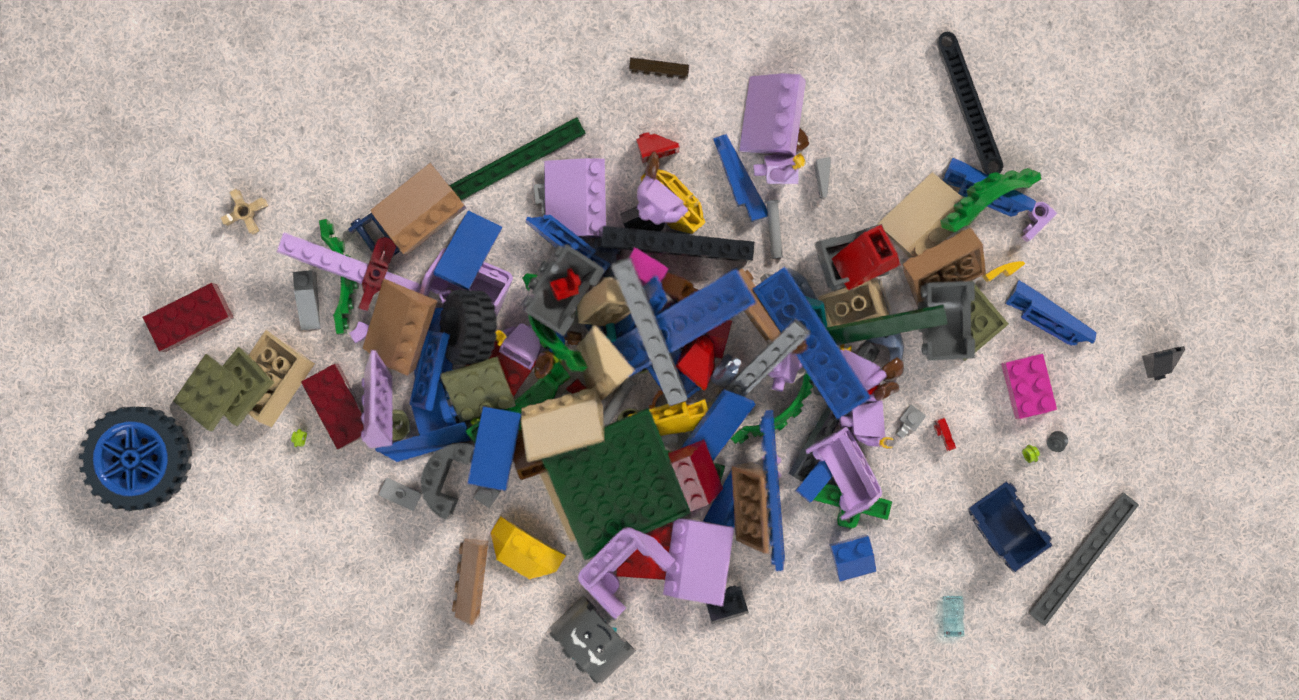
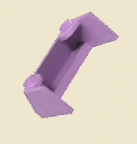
(489, 280)
(849, 470)
(598, 573)

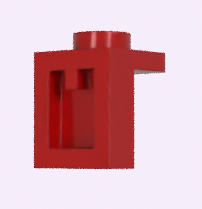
(566, 286)

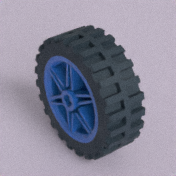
(134, 424)

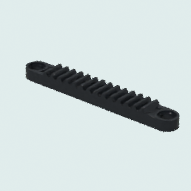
(969, 103)

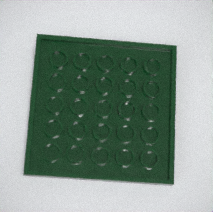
(617, 483)

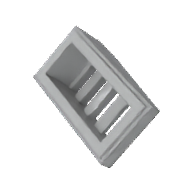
(822, 171)

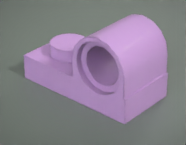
(1039, 222)

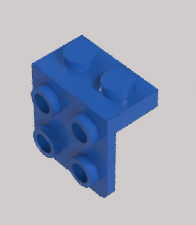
(441, 416)

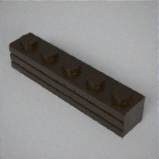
(659, 68)

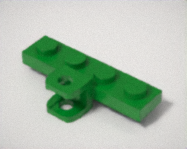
(831, 495)

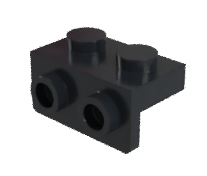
(733, 605)

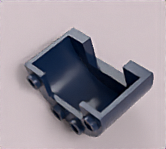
(1008, 527)

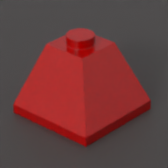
(655, 143)
(698, 361)

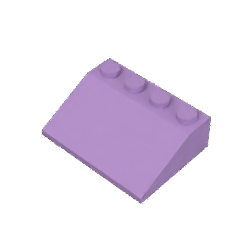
(773, 114)
(576, 194)
(377, 403)
(700, 561)

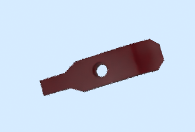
(379, 261)

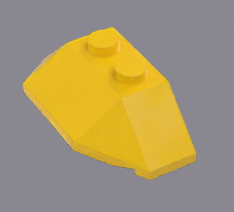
(694, 217)
(524, 551)

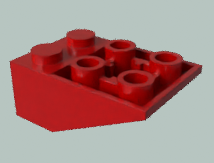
(866, 258)

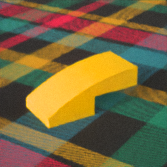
(1007, 269)

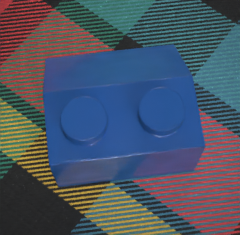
(853, 557)

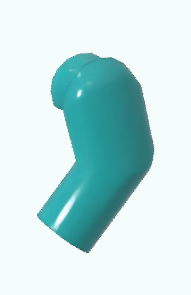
(610, 332)

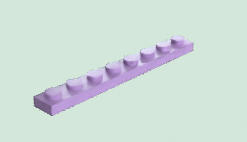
(335, 262)

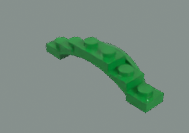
(984, 193)
(347, 286)
(550, 340)
(541, 391)
(781, 420)

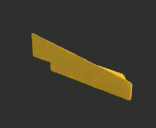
(678, 417)

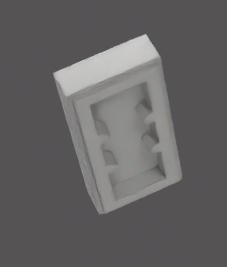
(400, 494)

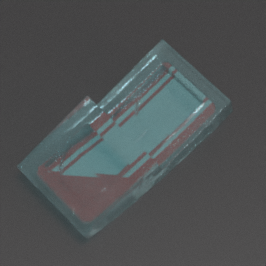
(953, 616)

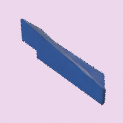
(965, 176)
(739, 180)
(558, 234)
(656, 298)
(1049, 316)
(425, 443)
(722, 509)

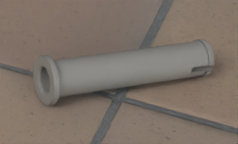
(774, 228)
(617, 401)

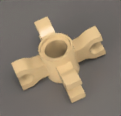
(240, 204)

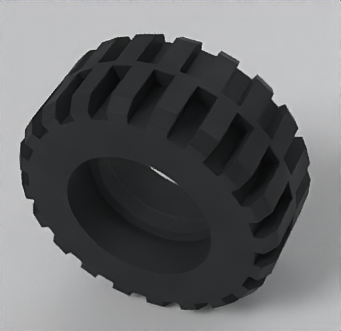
(471, 326)

